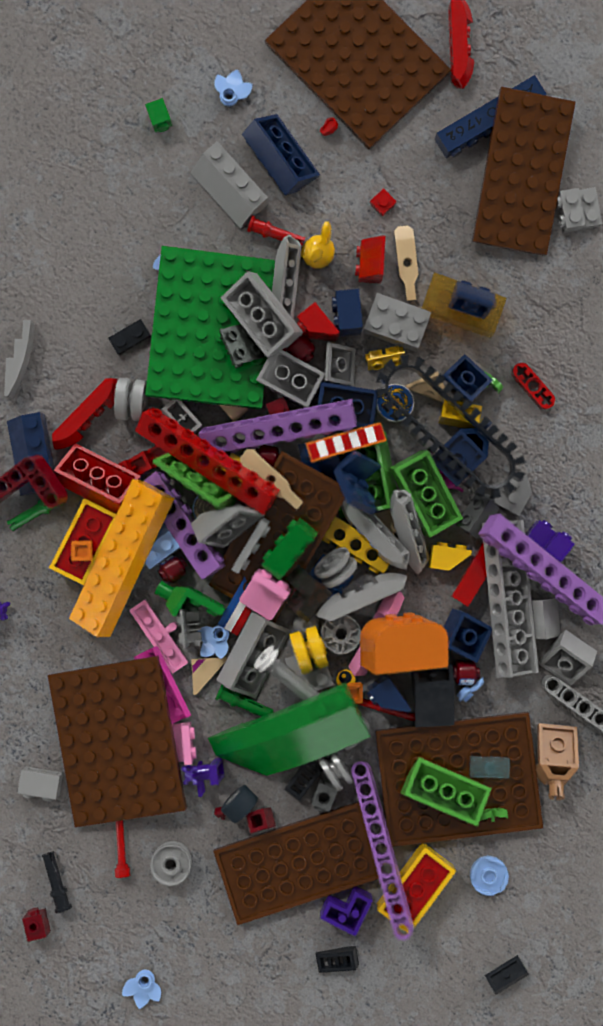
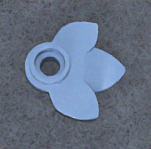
(232, 86)
(212, 643)
(466, 693)
(142, 990)

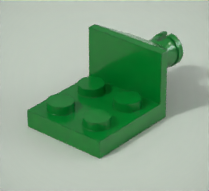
(178, 597)

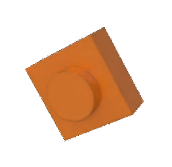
(81, 550)
(357, 691)

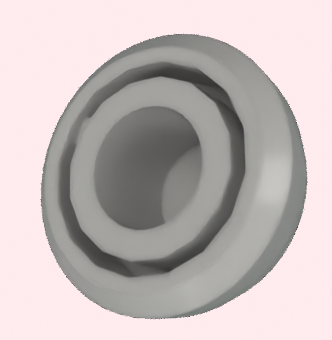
(301, 625)

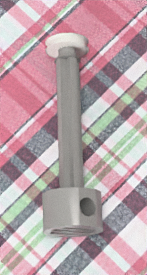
(288, 677)

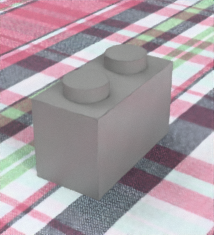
(40, 783)

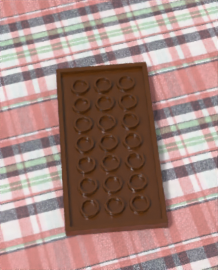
(523, 171)
(320, 504)
(297, 863)

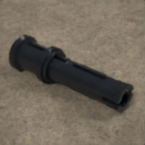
(58, 890)

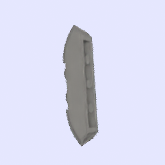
(286, 273)
(409, 529)
(378, 535)
(386, 585)

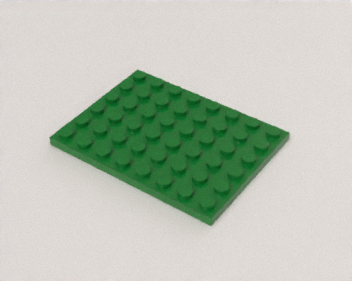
(186, 344)

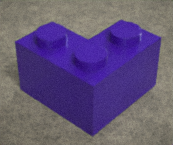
(553, 542)
(347, 914)

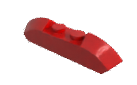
(460, 51)
(93, 406)

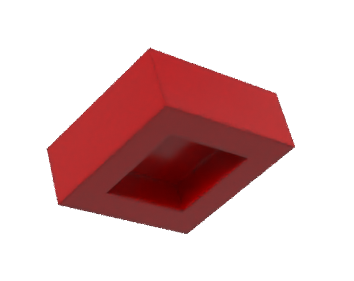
(383, 202)

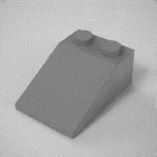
(290, 378)
(223, 525)

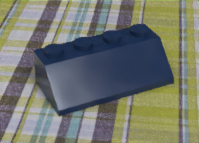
(280, 154)
(29, 438)

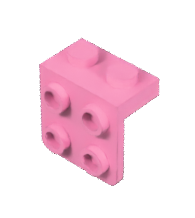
(265, 594)
(184, 738)

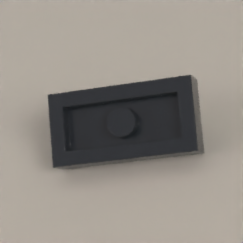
(129, 337)
(506, 975)

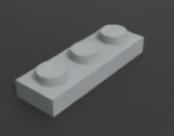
(252, 545)

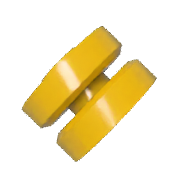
(309, 649)

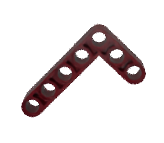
(35, 477)

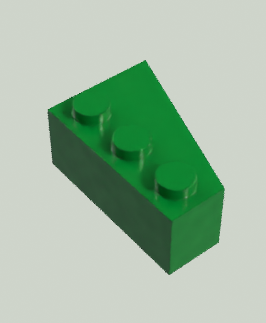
(289, 548)

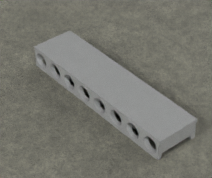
(510, 614)

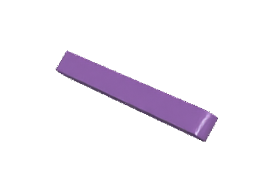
(381, 858)

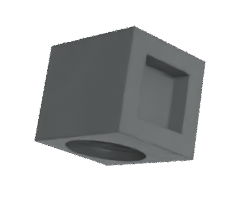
(323, 787)

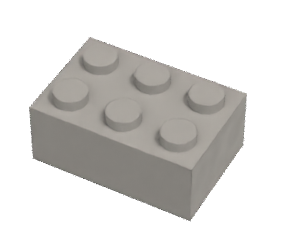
(396, 322)

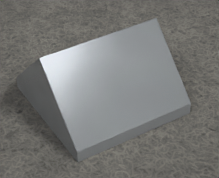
(340, 364)
(546, 618)

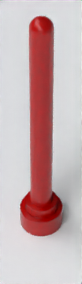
(122, 869)

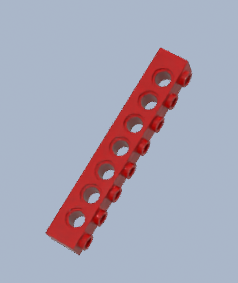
(196, 459)

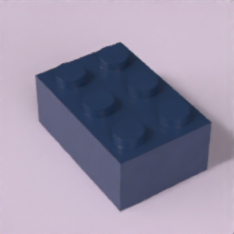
(363, 401)

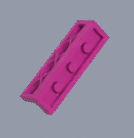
(176, 703)

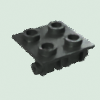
(240, 345)

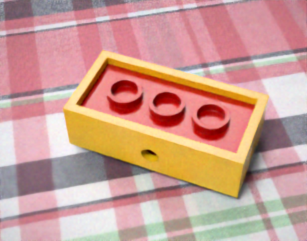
(89, 524)
(422, 880)

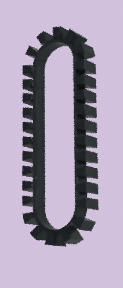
(495, 492)

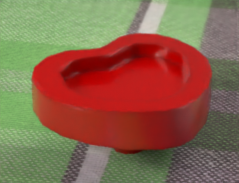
(329, 127)

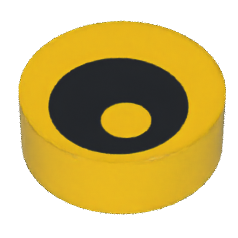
(345, 676)

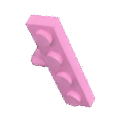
(159, 635)

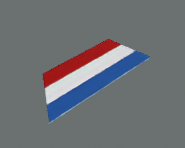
(236, 612)

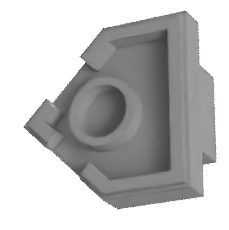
(517, 499)

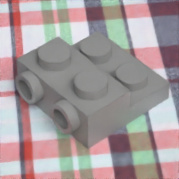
(578, 209)

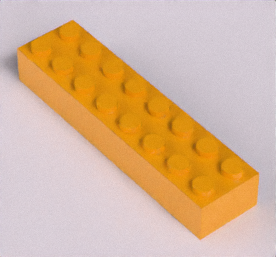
(121, 558)

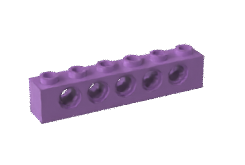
(183, 536)

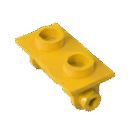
(376, 359)

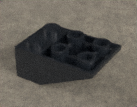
(433, 696)

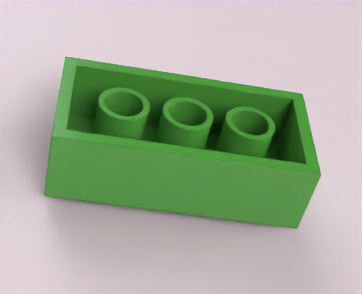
(429, 492)

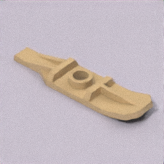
(406, 251)
(256, 463)

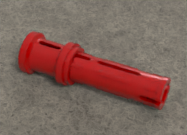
(266, 229)

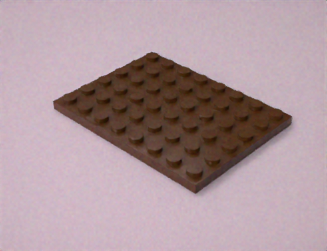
(359, 62)
(117, 742)
(451, 749)

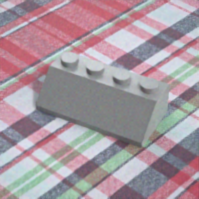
(229, 185)
(261, 314)
(239, 670)

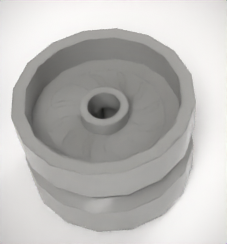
(130, 399)

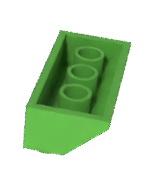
(446, 791)

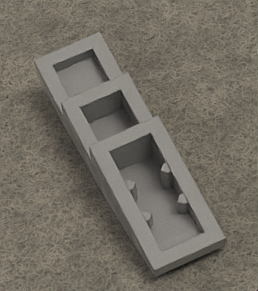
(17, 366)

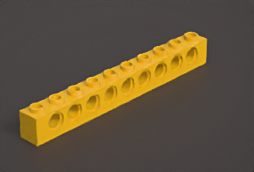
(377, 565)

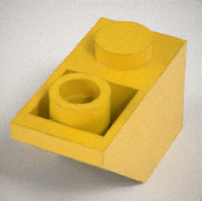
(447, 557)

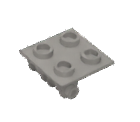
(183, 619)

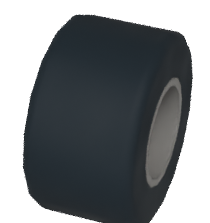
(239, 804)

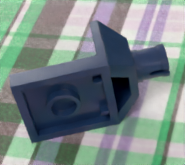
(468, 447)
(351, 476)

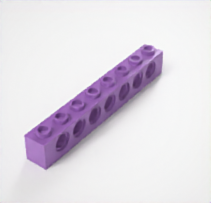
(247, 427)
(541, 560)

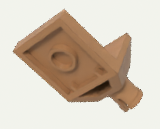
(556, 757)

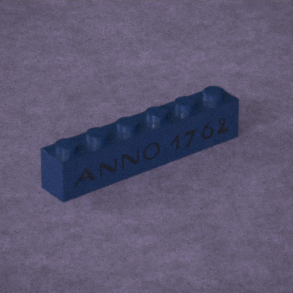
(477, 123)

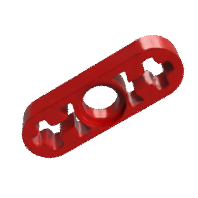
(538, 400)

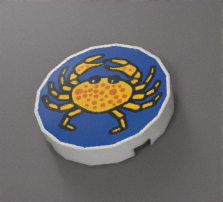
(402, 396)

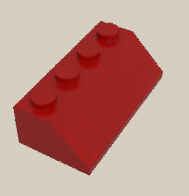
(94, 477)

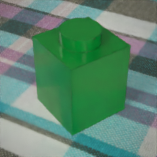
(159, 115)

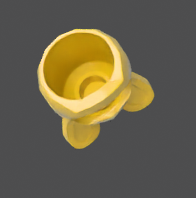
(319, 249)

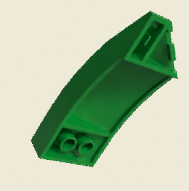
(294, 733)

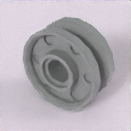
(335, 567)
(344, 645)
(336, 770)
(171, 875)

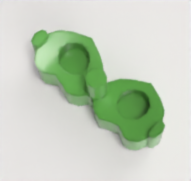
(495, 384)
(498, 812)

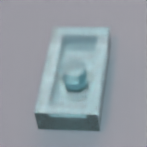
(489, 767)

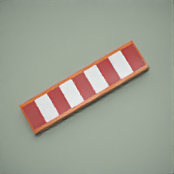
(345, 442)

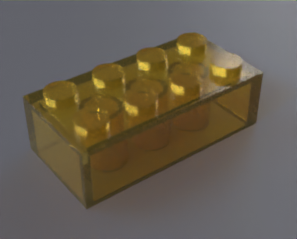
(437, 301)

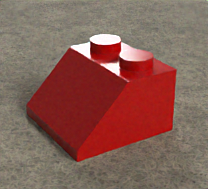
(371, 260)
(316, 324)

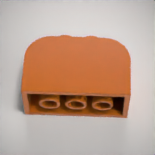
(403, 644)

